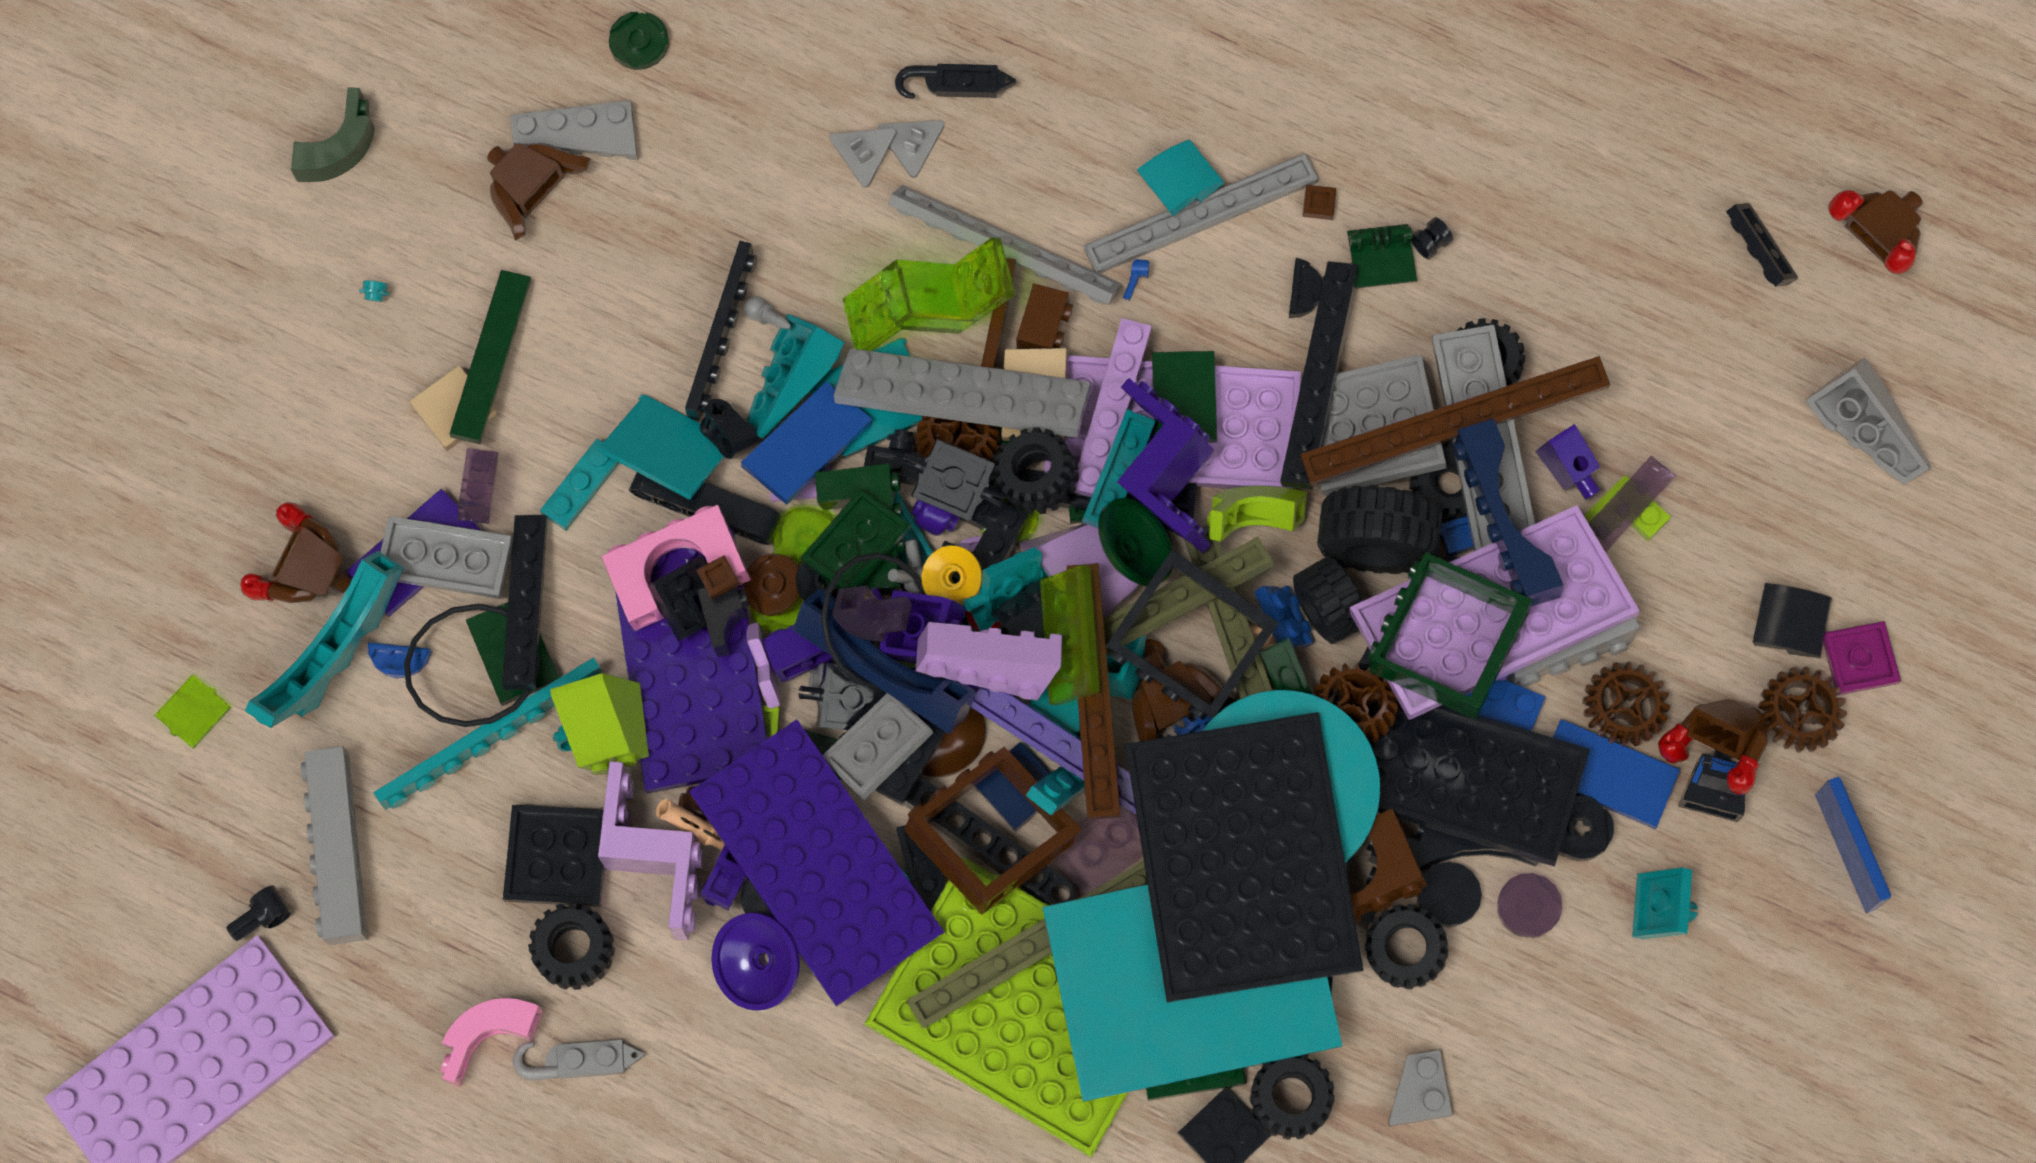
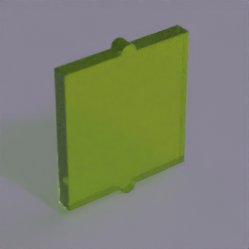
(192, 711)

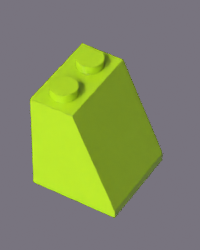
(602, 721)

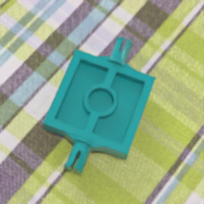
(1005, 581)

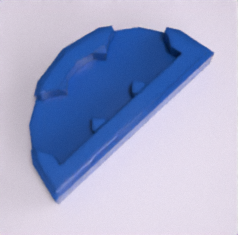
(391, 658)

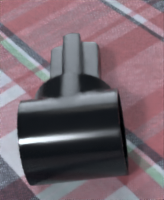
(266, 909)

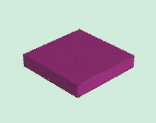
(1861, 658)

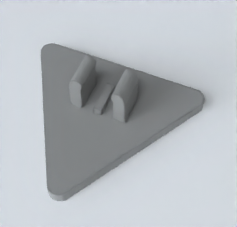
(914, 142)
(863, 151)

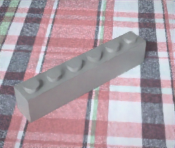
(335, 846)

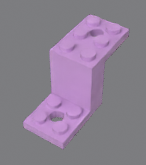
(650, 851)

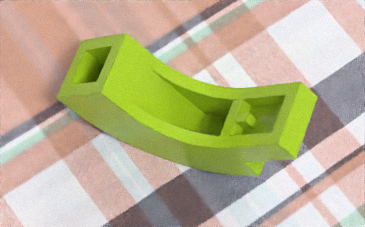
(1256, 506)

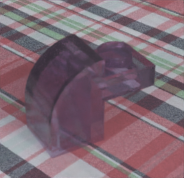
(866, 616)

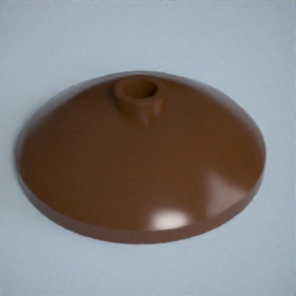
(959, 747)

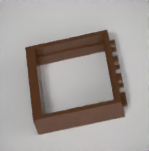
(952, 866)

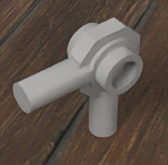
(914, 563)

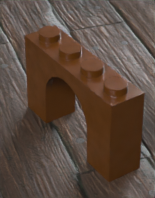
(1396, 871)

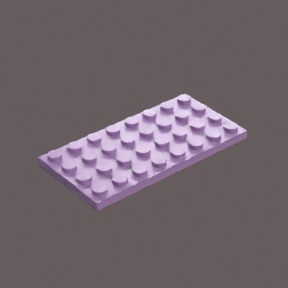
(1252, 421)
(1454, 633)
(192, 1063)

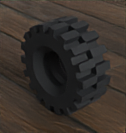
(1450, 505)

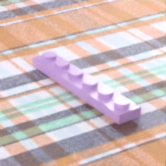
(1112, 402)

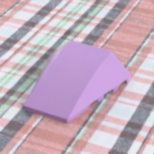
(1077, 547)

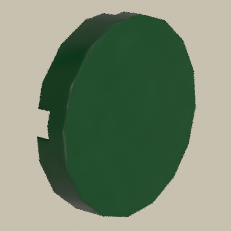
(638, 40)

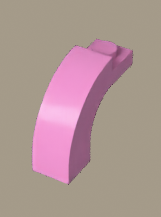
(483, 1021)

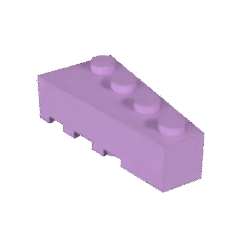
(989, 659)

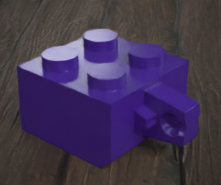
(924, 609)

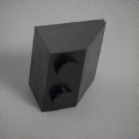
(1022, 613)

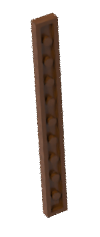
(1443, 423)

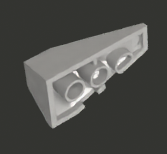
(1867, 416)

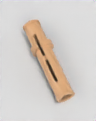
(672, 813)

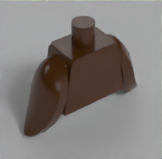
(527, 177)
(1156, 711)

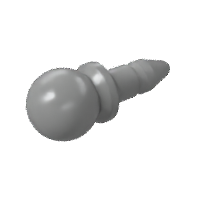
(763, 312)

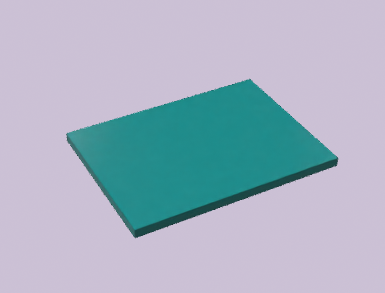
(1134, 1039)

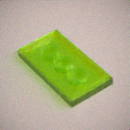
(1069, 612)

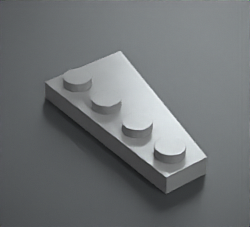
(595, 129)

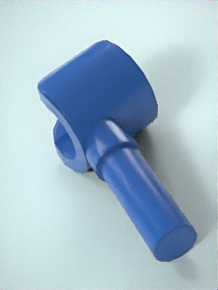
(1139, 269)

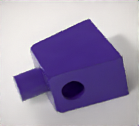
(1565, 453)

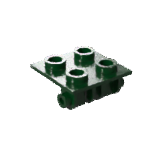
(1382, 255)

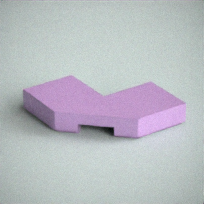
(766, 675)

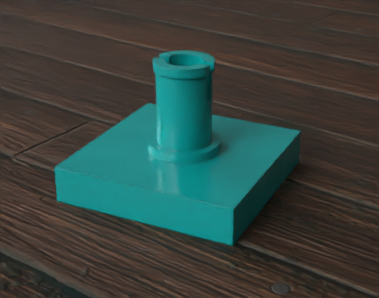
(1663, 903)

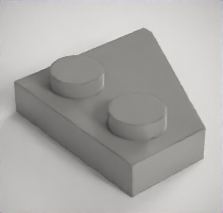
(1421, 1091)

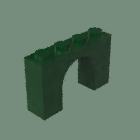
(839, 486)

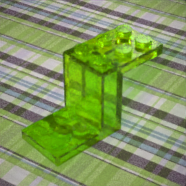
(928, 296)

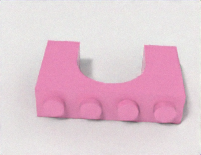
(633, 563)

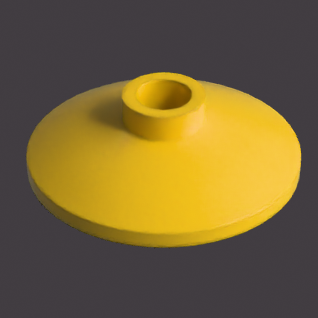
(939, 570)

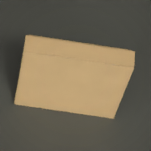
(439, 405)

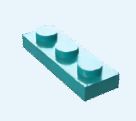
(579, 487)
(1056, 790)

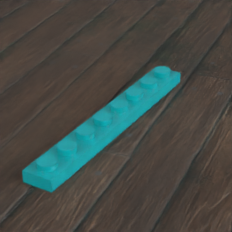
(478, 741)

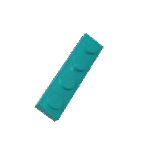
(1127, 445)

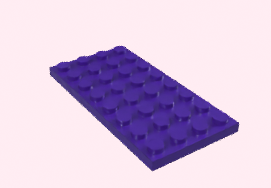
(695, 705)
(816, 862)

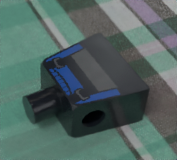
(1708, 788)

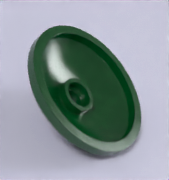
(1133, 540)

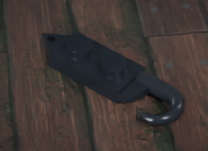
(957, 80)

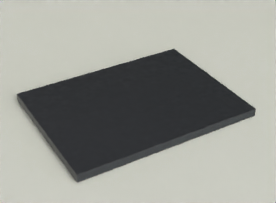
(1243, 858)

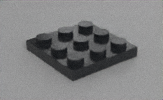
(554, 856)

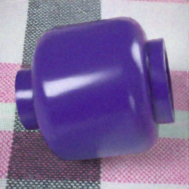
(932, 518)

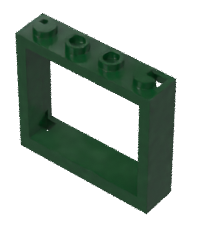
(1470, 584)

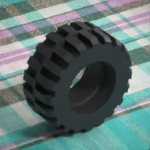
(1378, 528)

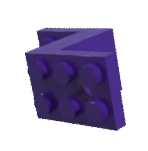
(1167, 463)

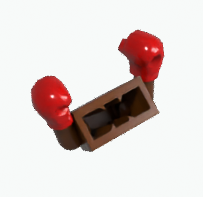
(1882, 224)
(306, 565)
(1726, 728)

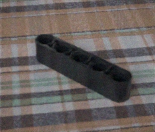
(743, 515)

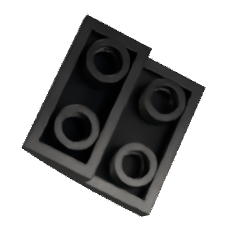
(1792, 620)

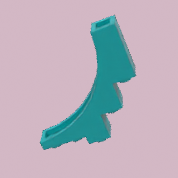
(331, 651)

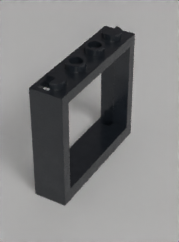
(1171, 688)

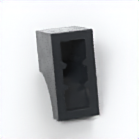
(722, 616)

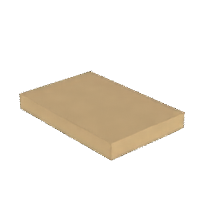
(1035, 361)

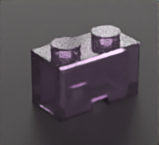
(478, 486)

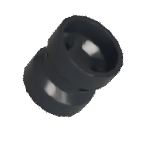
(1432, 238)

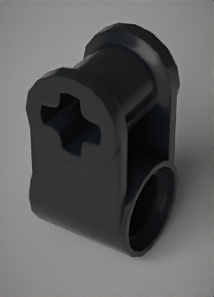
(727, 431)

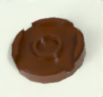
(772, 585)

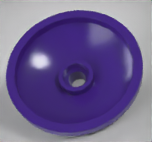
(741, 965)

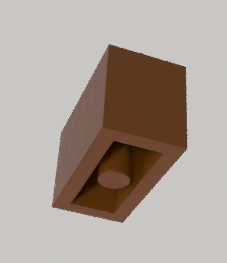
(1044, 318)

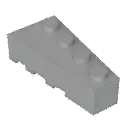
(1586, 652)

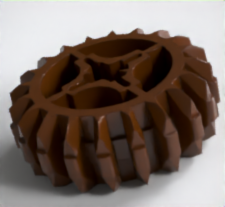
(974, 437)
(1361, 689)
(1814, 713)
(1632, 716)

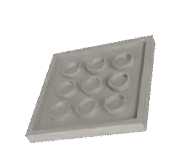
(1373, 399)

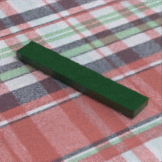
(490, 357)

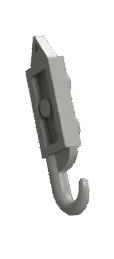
(579, 1060)

